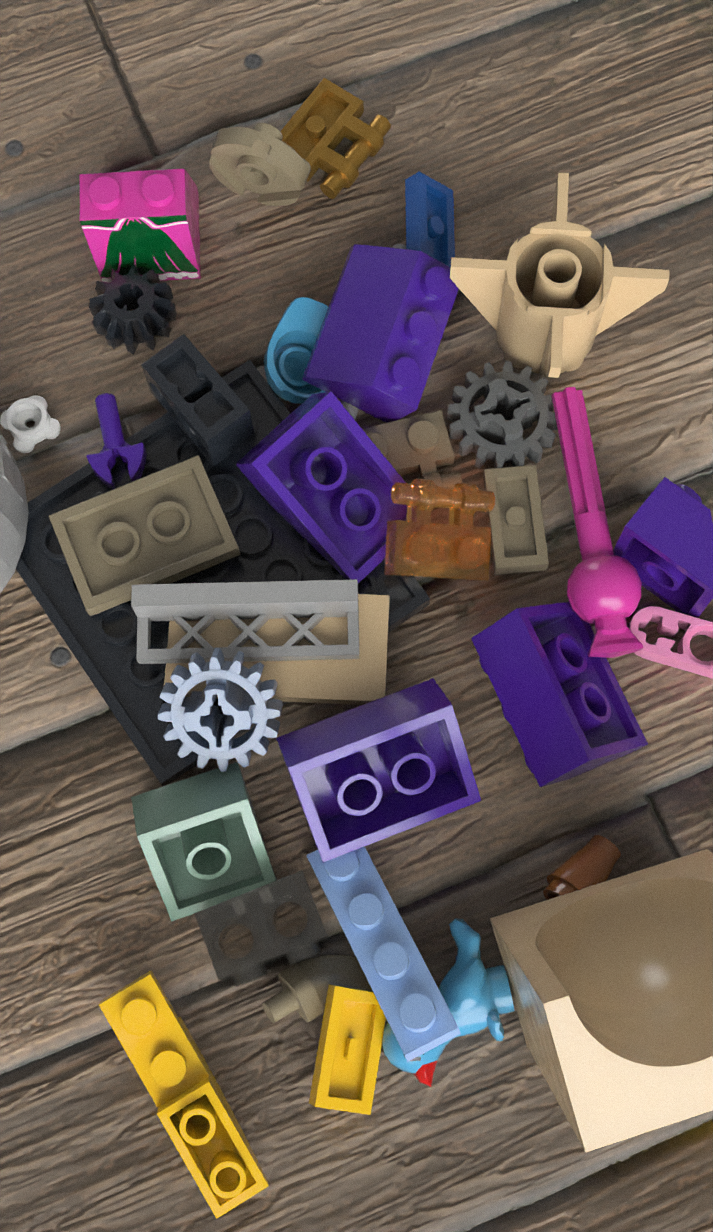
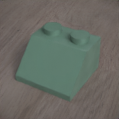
(202, 840)

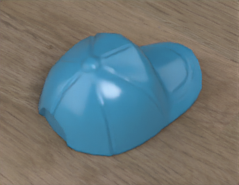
(291, 349)

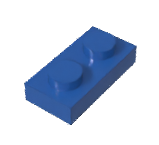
(429, 217)

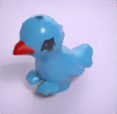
(473, 997)

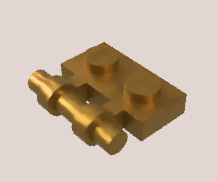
(322, 124)

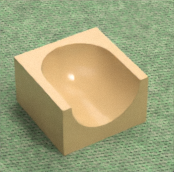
(619, 997)

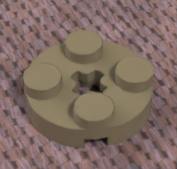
(259, 162)

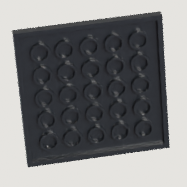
(268, 552)

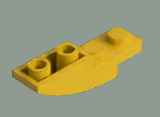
(185, 1094)

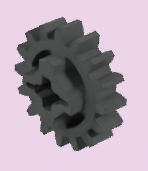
(506, 398)

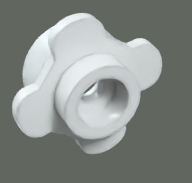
(26, 410)

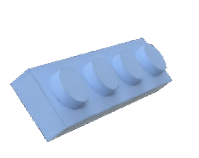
(385, 952)

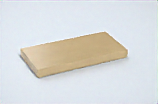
(312, 680)

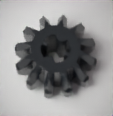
(130, 292)

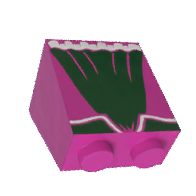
(142, 222)

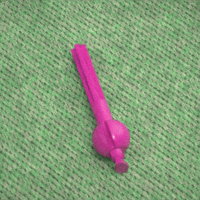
(603, 585)

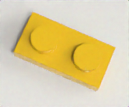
(348, 1051)

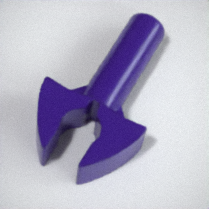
(114, 444)

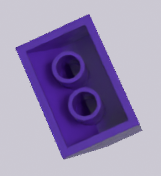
(382, 330)
(554, 695)

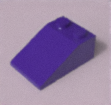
(328, 484)

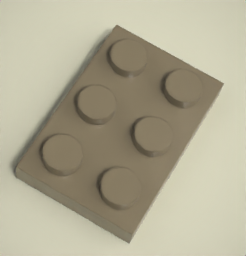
(144, 534)

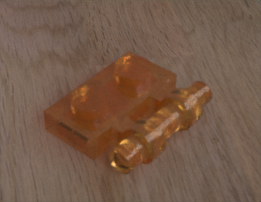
(439, 549)

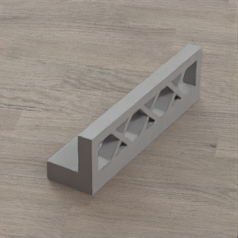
(246, 601)

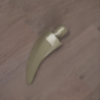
(308, 982)

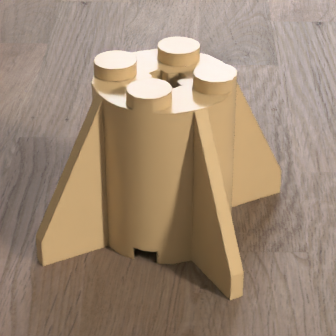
(554, 292)

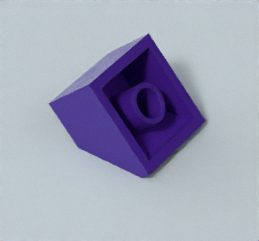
(672, 547)

